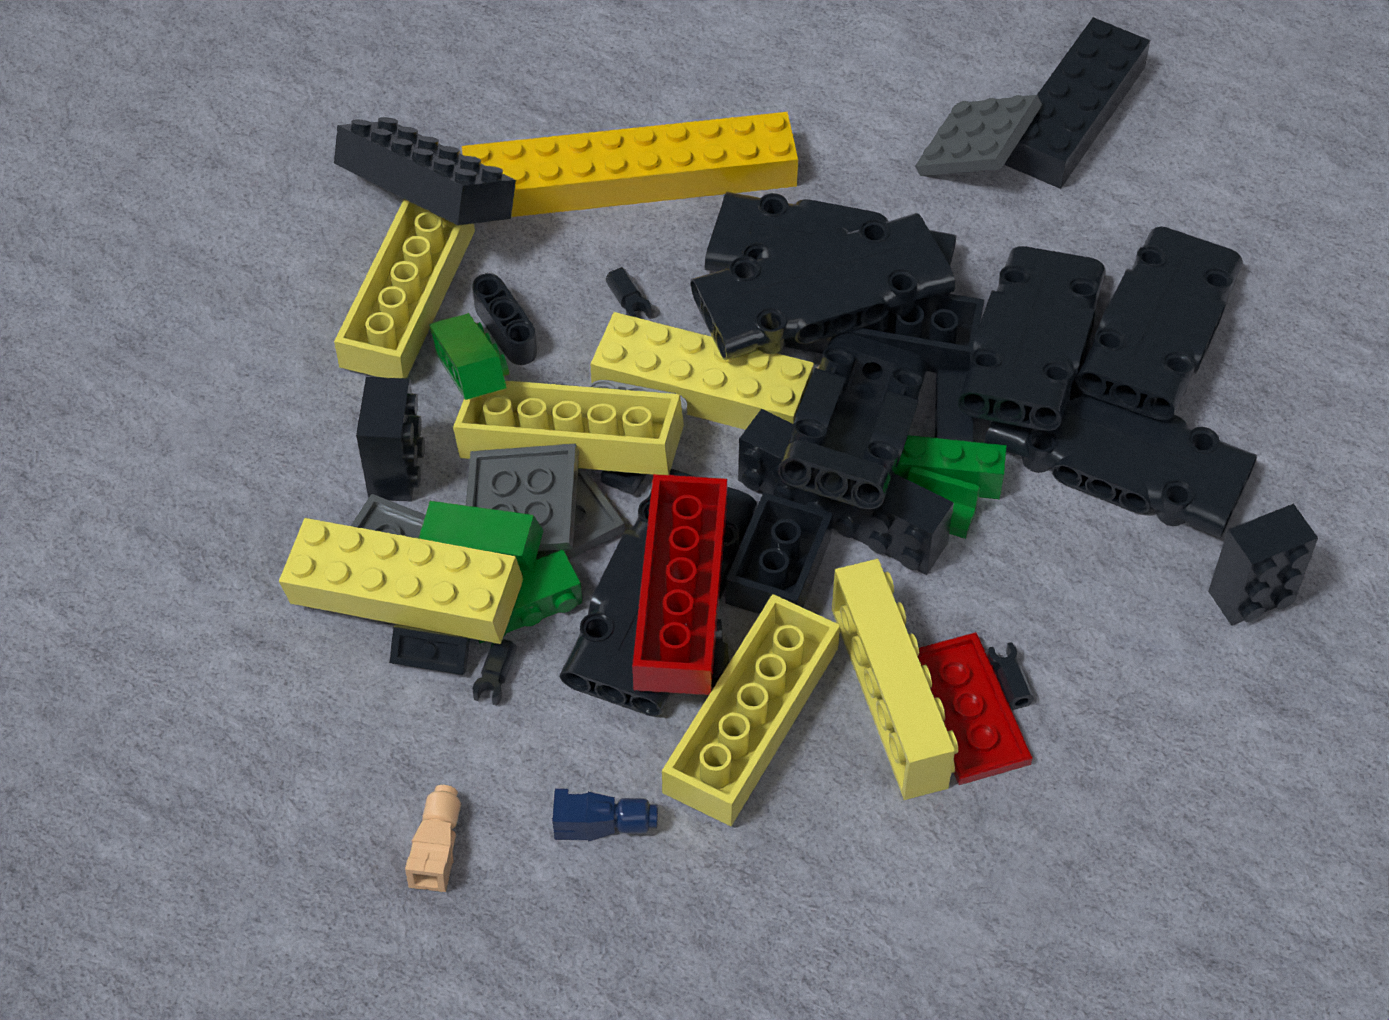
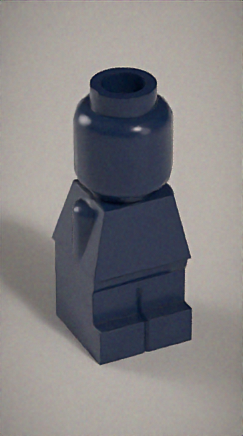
(596, 815)

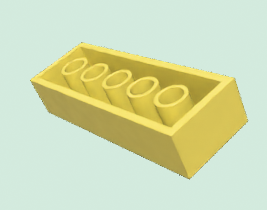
(401, 293)
(692, 366)
(609, 426)
(402, 580)
(893, 679)
(750, 710)

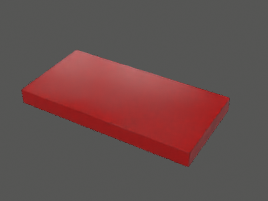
(974, 709)

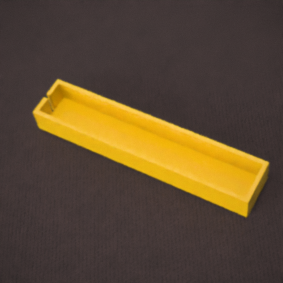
(645, 163)

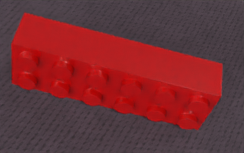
(680, 585)

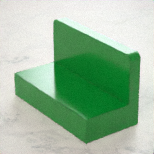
(960, 492)

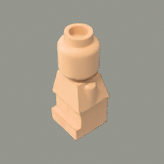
(434, 841)

